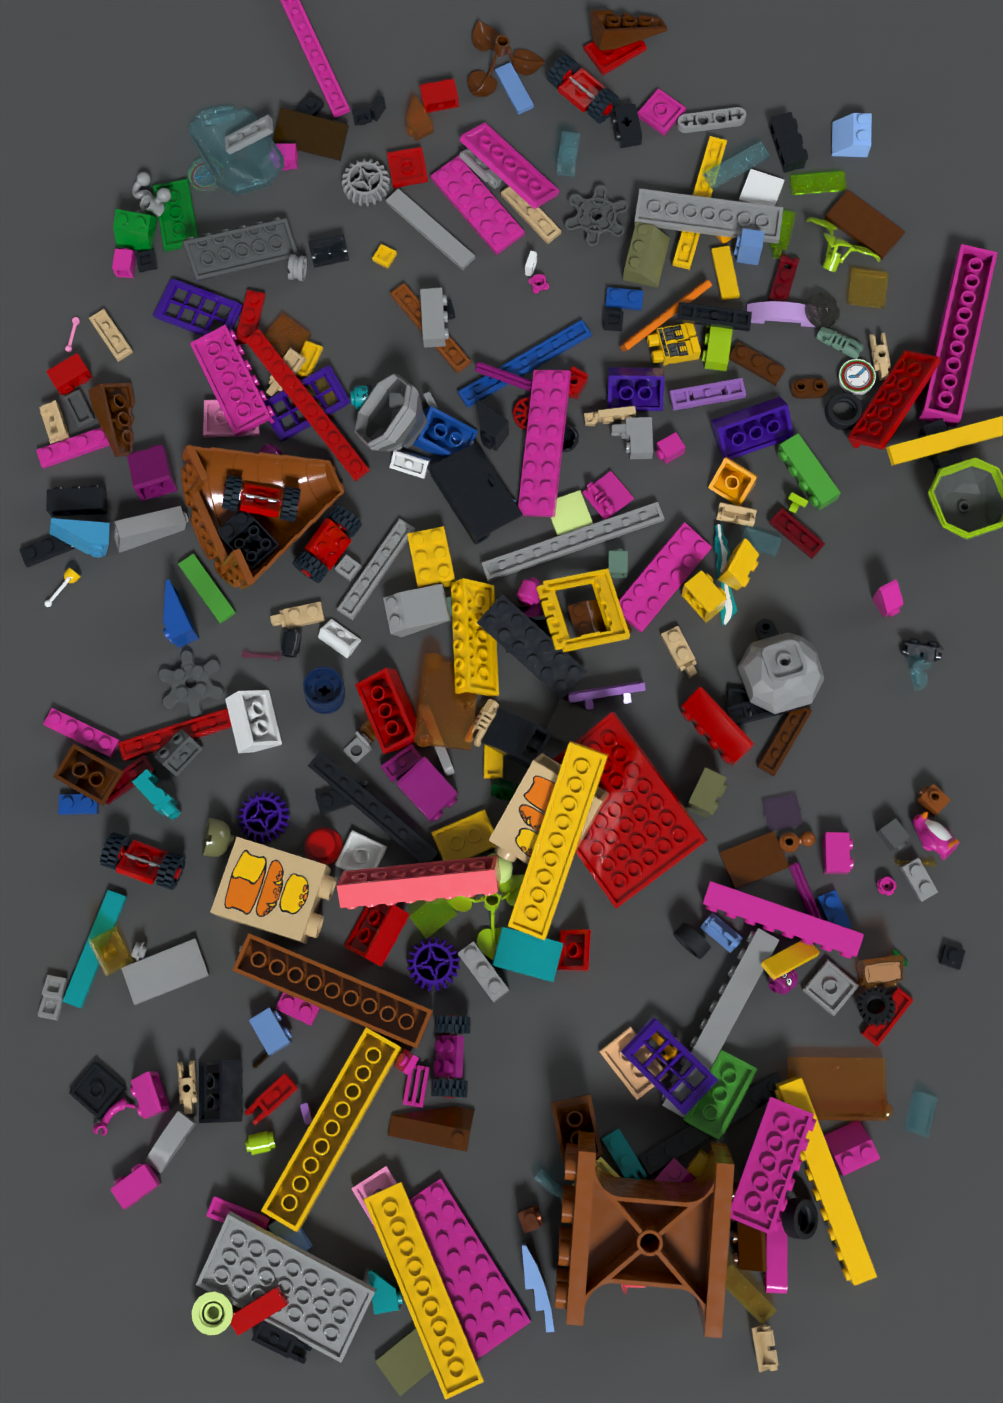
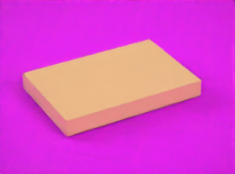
(625, 1070)

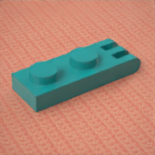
(623, 1155)

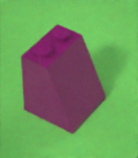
(151, 473)
(427, 790)

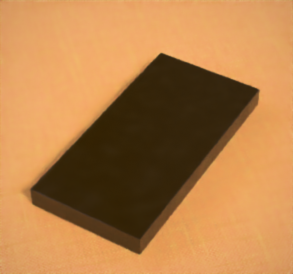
(311, 134)

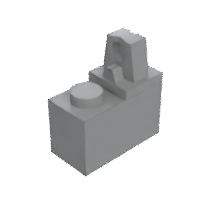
(637, 435)

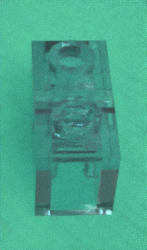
(568, 153)

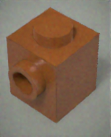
(932, 799)

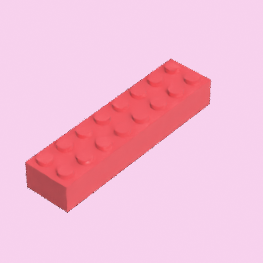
(419, 882)

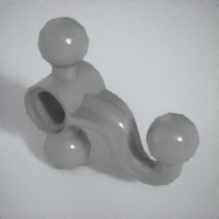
(148, 202)

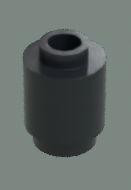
(291, 643)

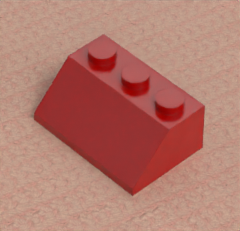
(377, 932)

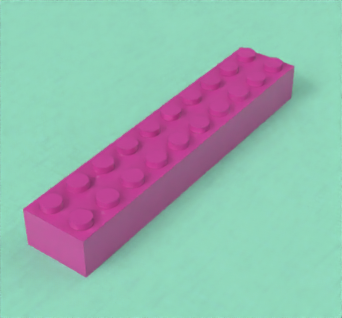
(959, 335)

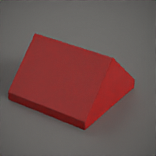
(574, 950)

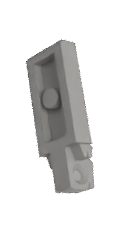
(480, 168)

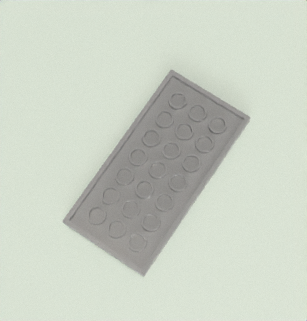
(322, 1299)

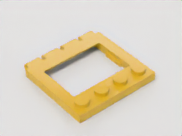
(607, 601)

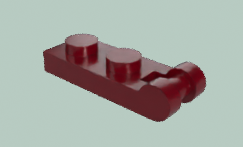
(783, 279)

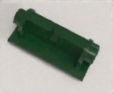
(502, 789)

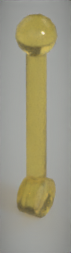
(932, 863)

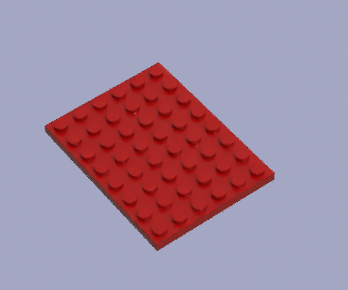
(641, 823)

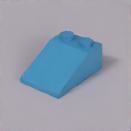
(83, 535)

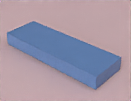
(514, 88)

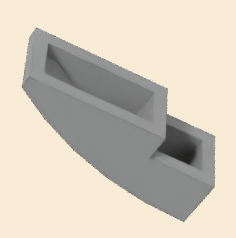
(170, 1141)

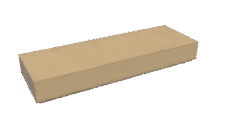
(110, 335)

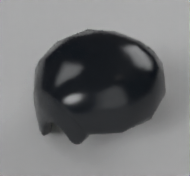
(571, 438)

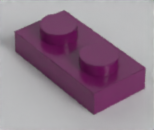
(401, 763)

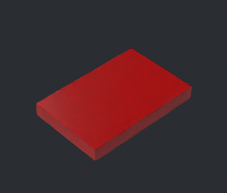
(610, 59)

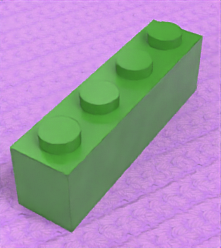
(808, 472)

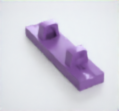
(707, 394)
(590, 694)

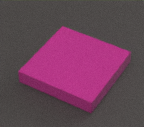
(661, 111)

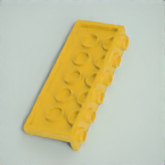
(473, 647)

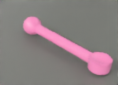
(76, 321)

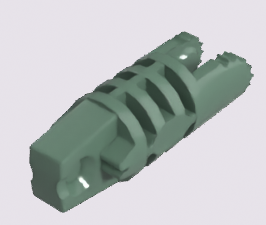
(838, 341)

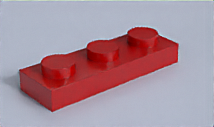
(250, 315)

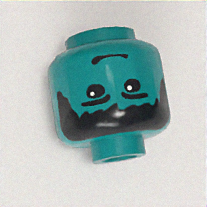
(360, 394)

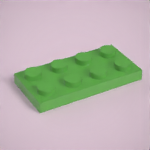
(720, 1103)

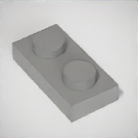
(919, 879)

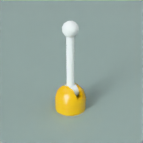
(70, 577)

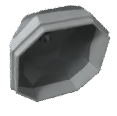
(391, 415)

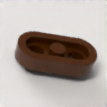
(810, 390)

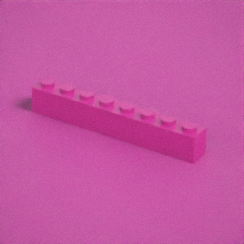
(782, 918)

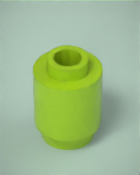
(260, 1142)

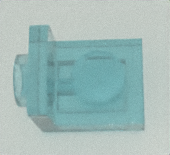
(917, 675)

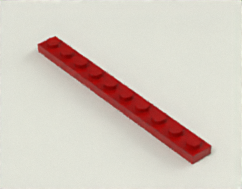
(307, 405)

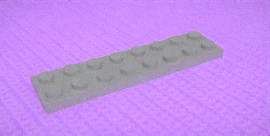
(707, 215)

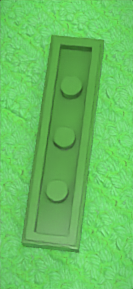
(206, 588)

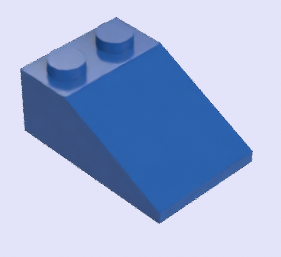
(444, 434)
(176, 619)

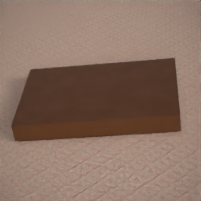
(754, 860)

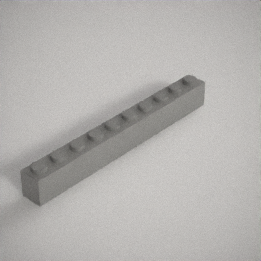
(724, 1011)

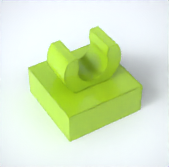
(797, 501)

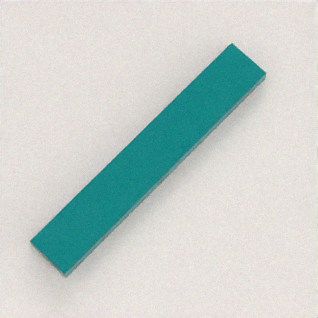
(88, 963)

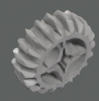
(358, 189)

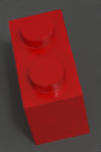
(439, 95)
(69, 374)

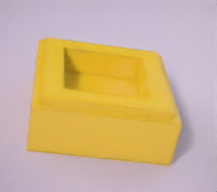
(384, 256)

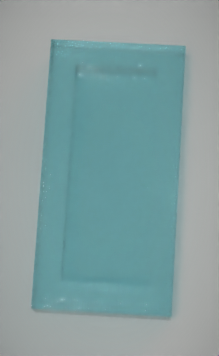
(762, 541)

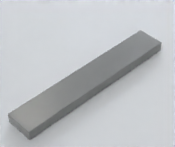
(430, 229)
(375, 570)

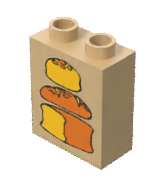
(524, 815)
(273, 891)

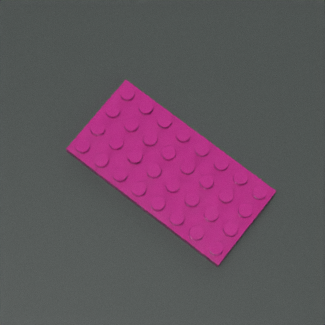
(473, 1281)

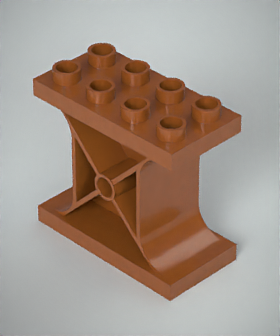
(644, 1233)

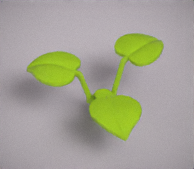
(833, 258)
(488, 938)

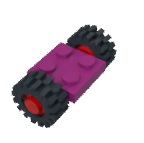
(450, 1056)

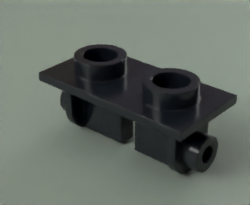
(929, 650)

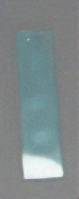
(736, 165)

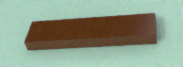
(783, 740)

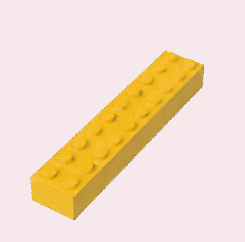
(331, 1130)

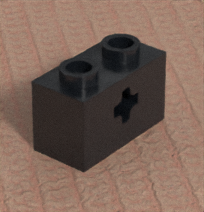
(627, 125)

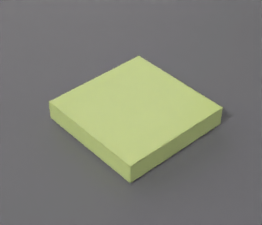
(570, 514)

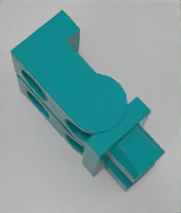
(163, 802)

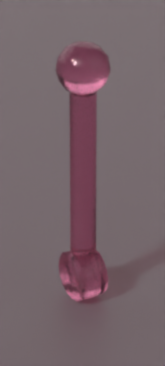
(277, 657)

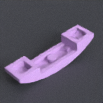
(778, 312)

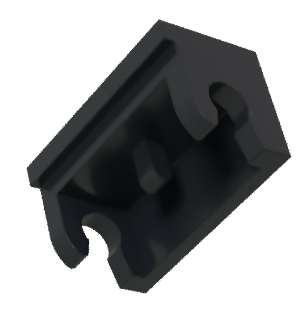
(328, 250)

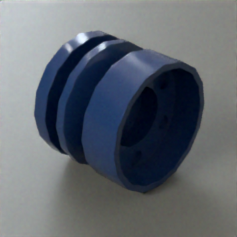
(316, 683)

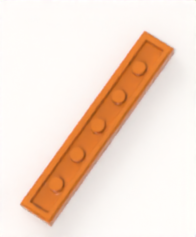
(664, 316)

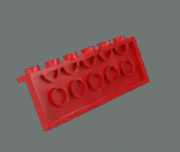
(893, 400)

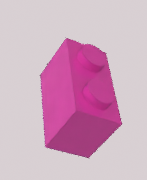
(837, 853)
(135, 1185)

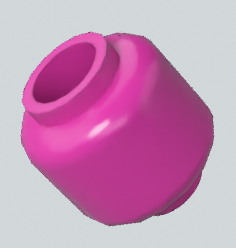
(528, 593)

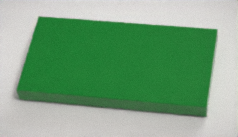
(178, 217)

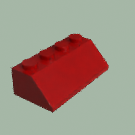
(388, 709)
(716, 727)

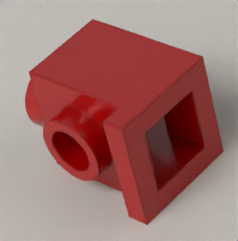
(581, 379)

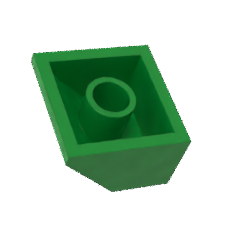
(134, 230)

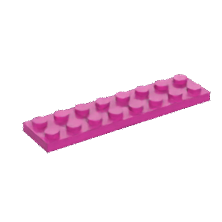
(544, 443)

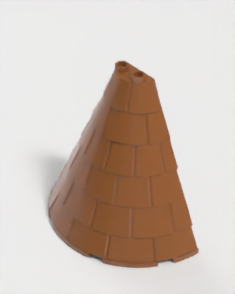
(203, 490)

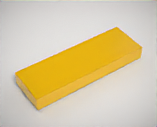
(725, 273)
(789, 959)

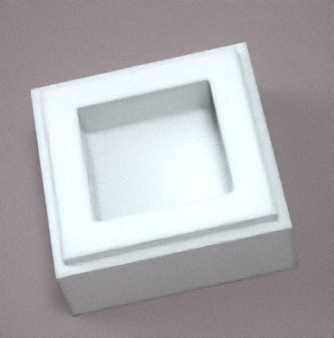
(531, 263)

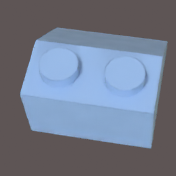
(852, 135)

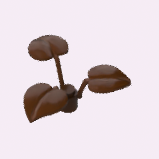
(488, 38)

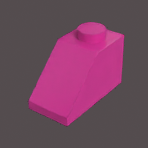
(889, 599)

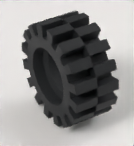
(876, 994)

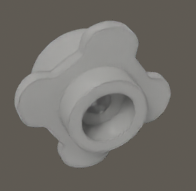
(139, 950)

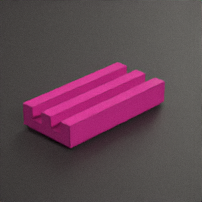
(424, 1086)

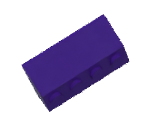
(752, 428)

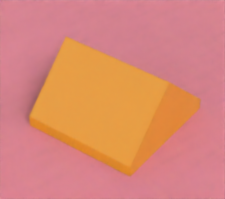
(733, 482)

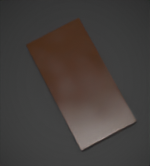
(864, 224)

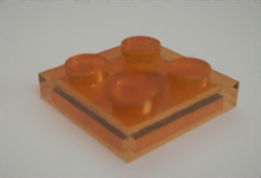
(286, 335)

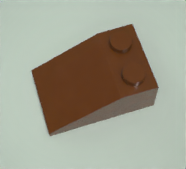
(587, 618)
(88, 774)
(573, 1116)

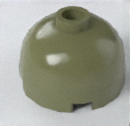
(217, 838)

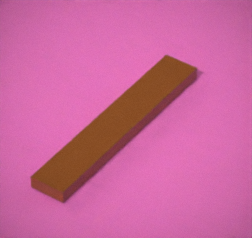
(412, 307)

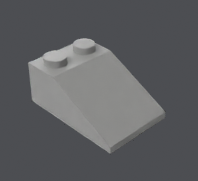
(416, 610)

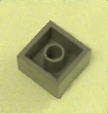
(707, 790)

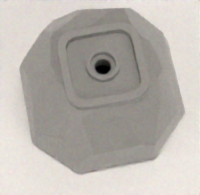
(778, 685)

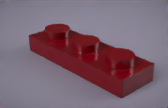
(796, 533)
(130, 774)

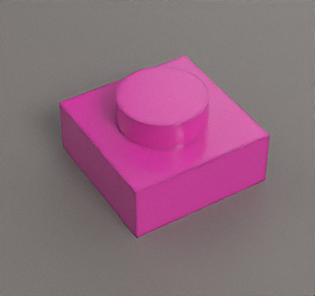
(406, 1062)

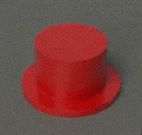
(323, 846)

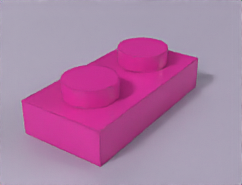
(297, 1008)

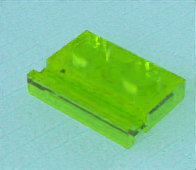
(432, 916)

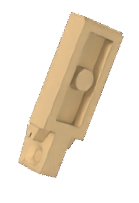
(294, 362)
(608, 416)
(299, 616)
(680, 651)

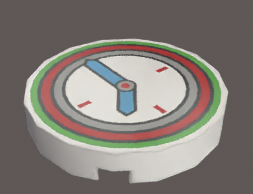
(856, 376)

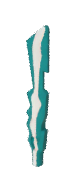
(723, 554)

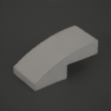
(53, 995)

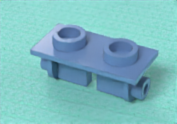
(721, 932)

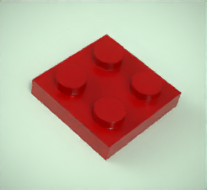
(407, 167)

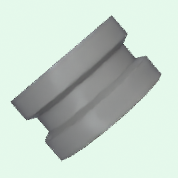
(297, 267)

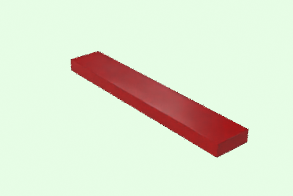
(159, 738)

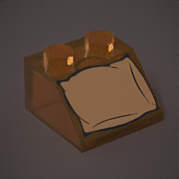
(880, 971)

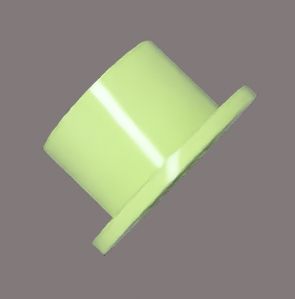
(212, 1313)

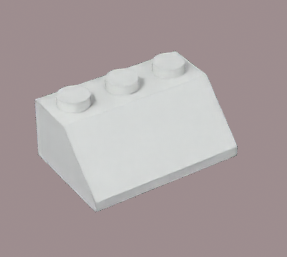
(253, 720)

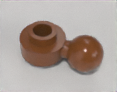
(806, 838)

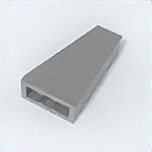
(148, 527)

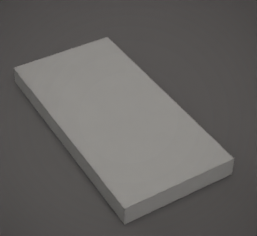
(165, 971)

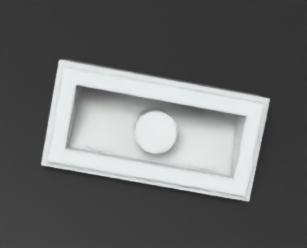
(410, 463)
(338, 638)

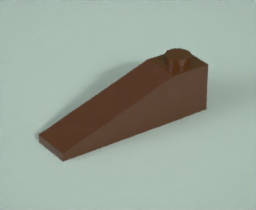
(616, 30)
(113, 409)
(439, 1127)

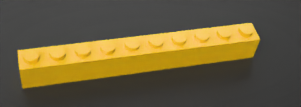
(829, 1190)

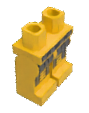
(674, 344)

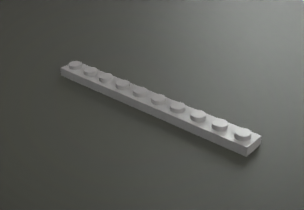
(572, 541)

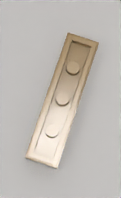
(534, 217)

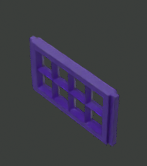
(173, 285)
(335, 386)
(696, 1093)

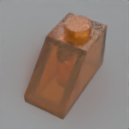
(418, 121)

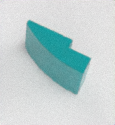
(527, 954)

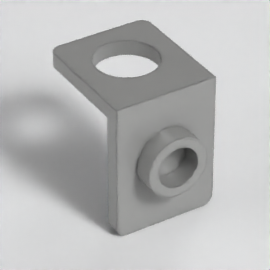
(362, 741)

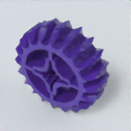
(255, 819)
(430, 946)

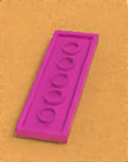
(509, 165)
(477, 205)
(663, 576)

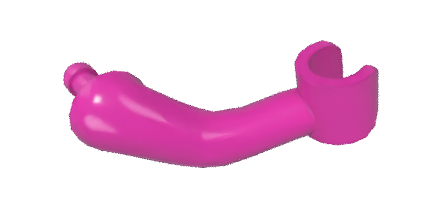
(118, 1106)

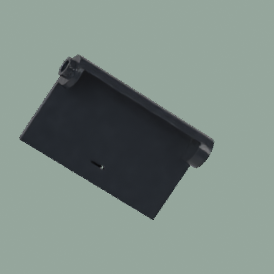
(470, 495)

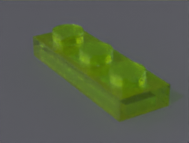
(818, 182)

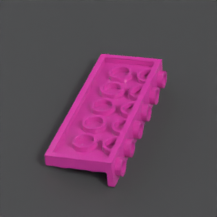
(232, 381)
(771, 1166)

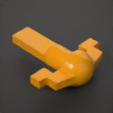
(670, 1051)

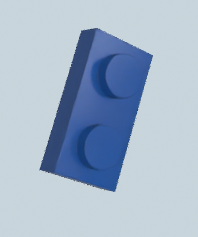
(624, 298)
(77, 804)
(833, 909)

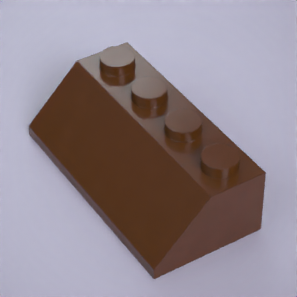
(750, 1245)

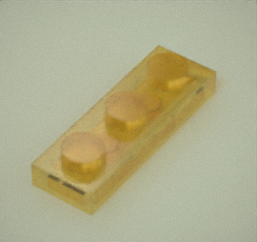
(748, 1295)

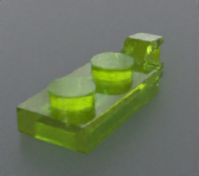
(785, 233)

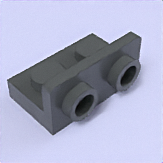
(178, 752)

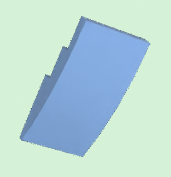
(535, 1280)

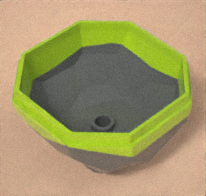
(977, 488)

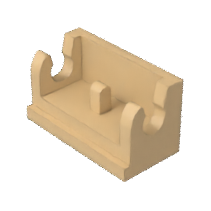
(54, 422)

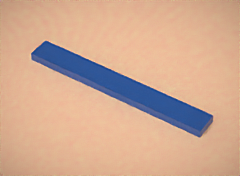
(526, 362)

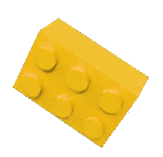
(431, 557)

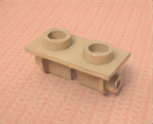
(736, 514)
(763, 1339)

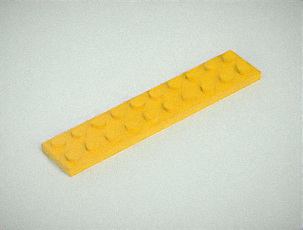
(558, 840)
(423, 1290)

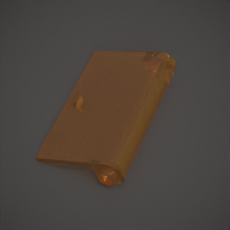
(441, 712)
(846, 1094)

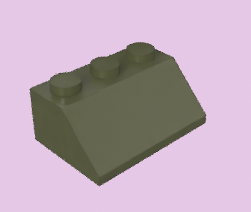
(646, 255)

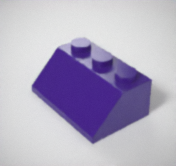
(636, 388)

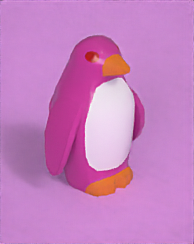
(934, 836)

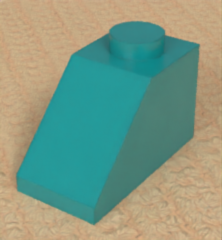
(386, 1296)

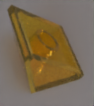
(110, 951)

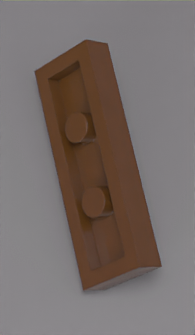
(757, 363)

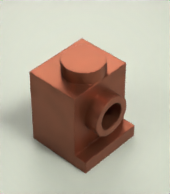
(530, 1218)

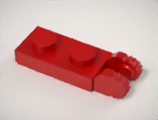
(273, 1097)

